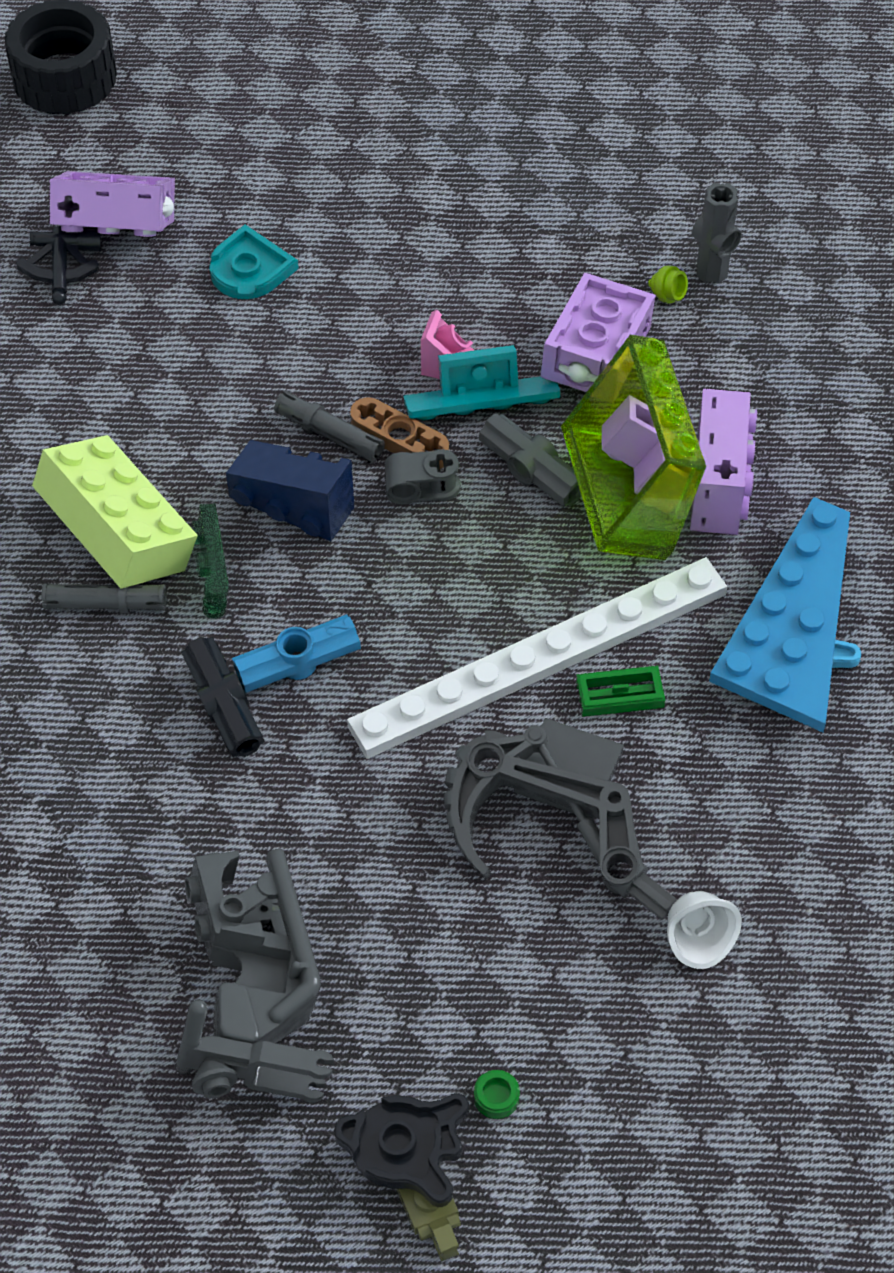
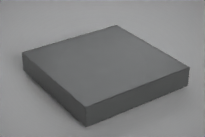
(578, 753)

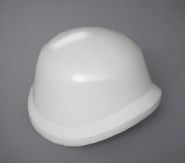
(702, 929)

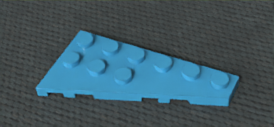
(789, 631)

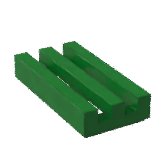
(622, 696)

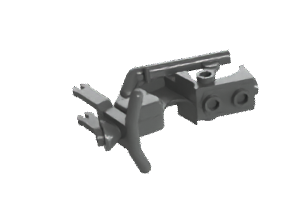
(268, 998)

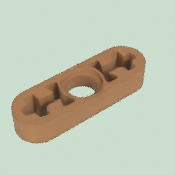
(393, 419)

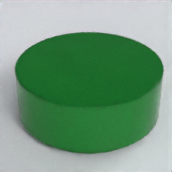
(496, 1094)

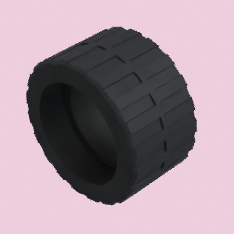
(59, 29)

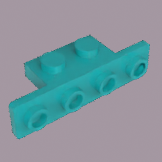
(479, 382)

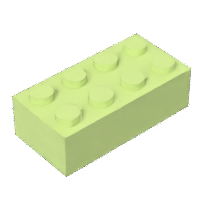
(114, 511)

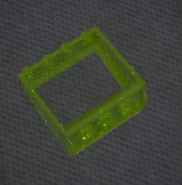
(620, 519)

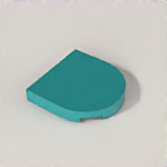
(249, 265)

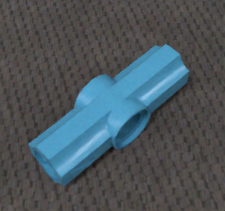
(317, 647)

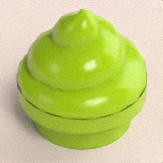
(669, 284)

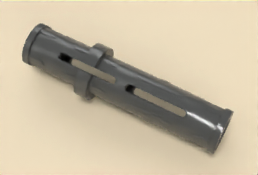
(315, 419)
(104, 597)

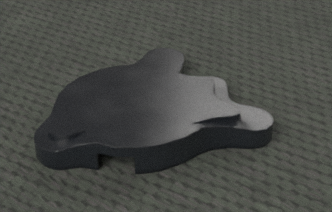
(405, 1142)

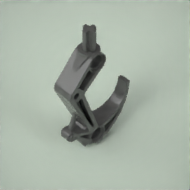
(584, 794)

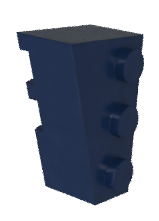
(293, 487)

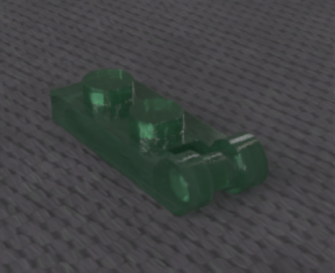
(211, 561)

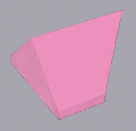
(439, 340)

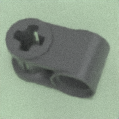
(419, 477)

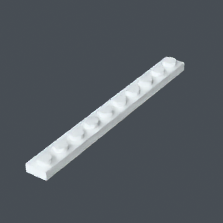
(535, 658)

